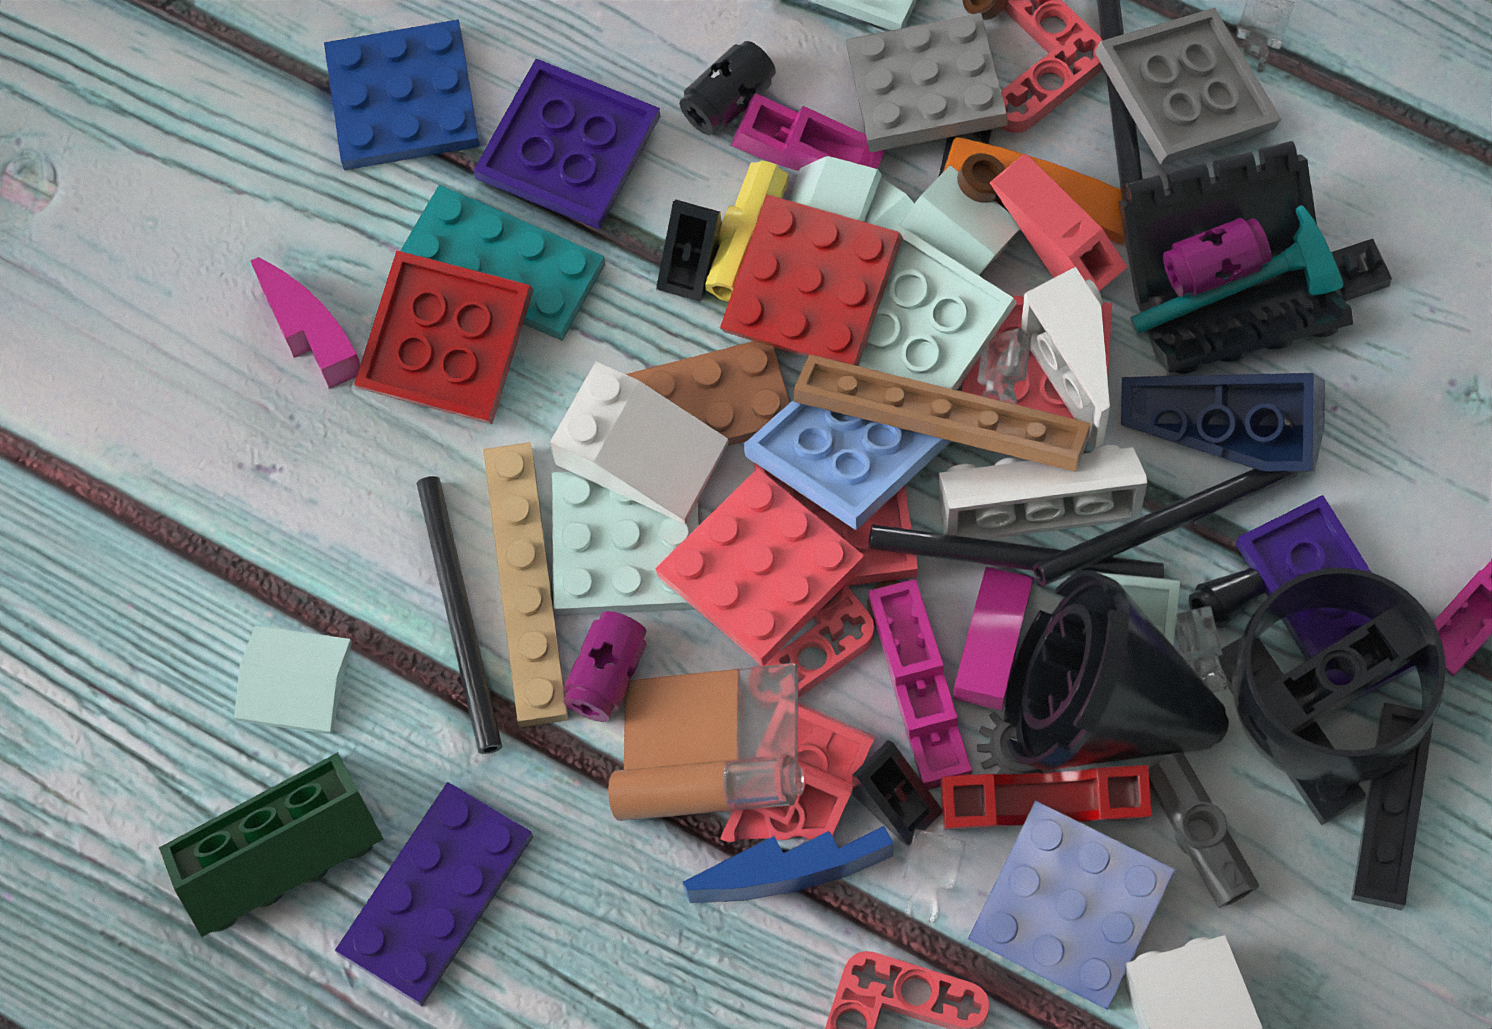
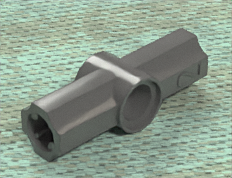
(1215, 859)

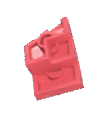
(828, 756)

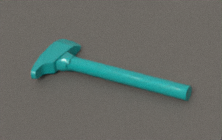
(1307, 253)

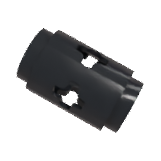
(712, 101)

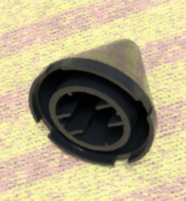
(1104, 684)

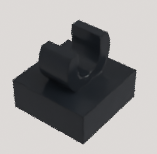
(1361, 269)

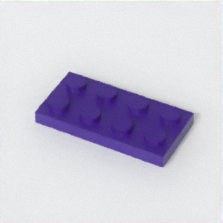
(1301, 543)
(434, 893)

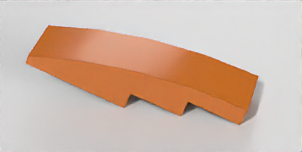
(1092, 195)

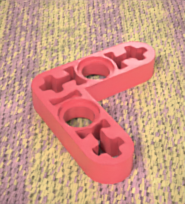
(1061, 55)
(830, 621)
(872, 1000)

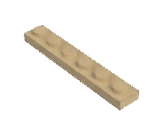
(525, 585)

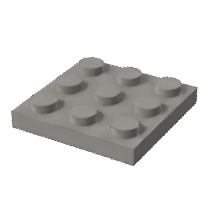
(926, 82)
(1187, 86)

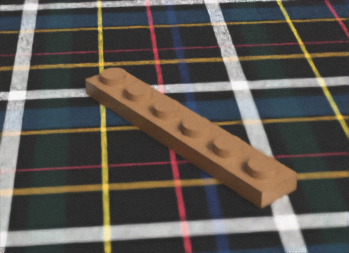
(942, 412)

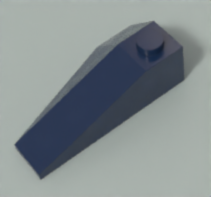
(1243, 418)

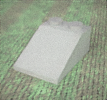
(1070, 346)
(637, 443)

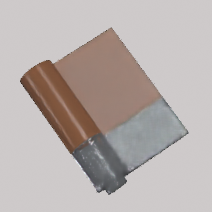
(709, 743)

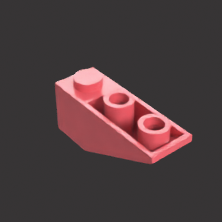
(1056, 224)

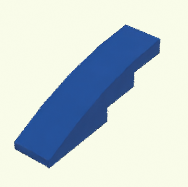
(770, 872)

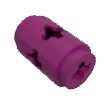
(1194, 263)
(600, 692)

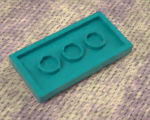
(495, 243)

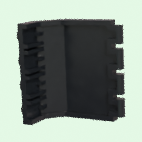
(1254, 318)

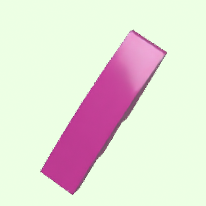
(1467, 621)
(919, 682)

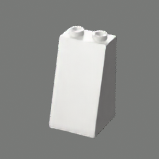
(1190, 988)

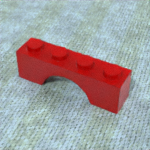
(1079, 794)

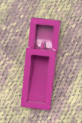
(798, 137)
(307, 324)
(993, 638)

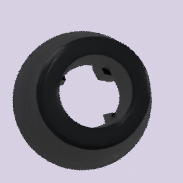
(1228, 595)

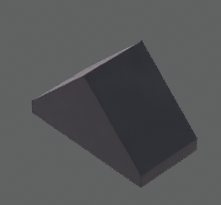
(689, 250)
(894, 793)

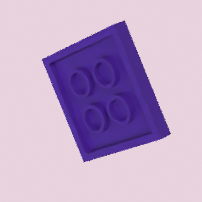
(567, 143)

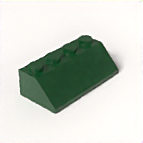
(269, 845)

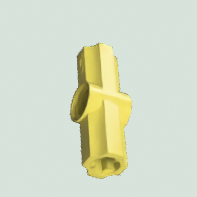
(740, 223)

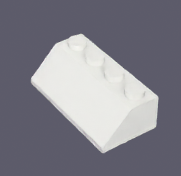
(1037, 497)

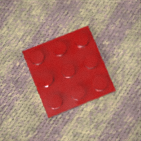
(811, 281)
(444, 337)

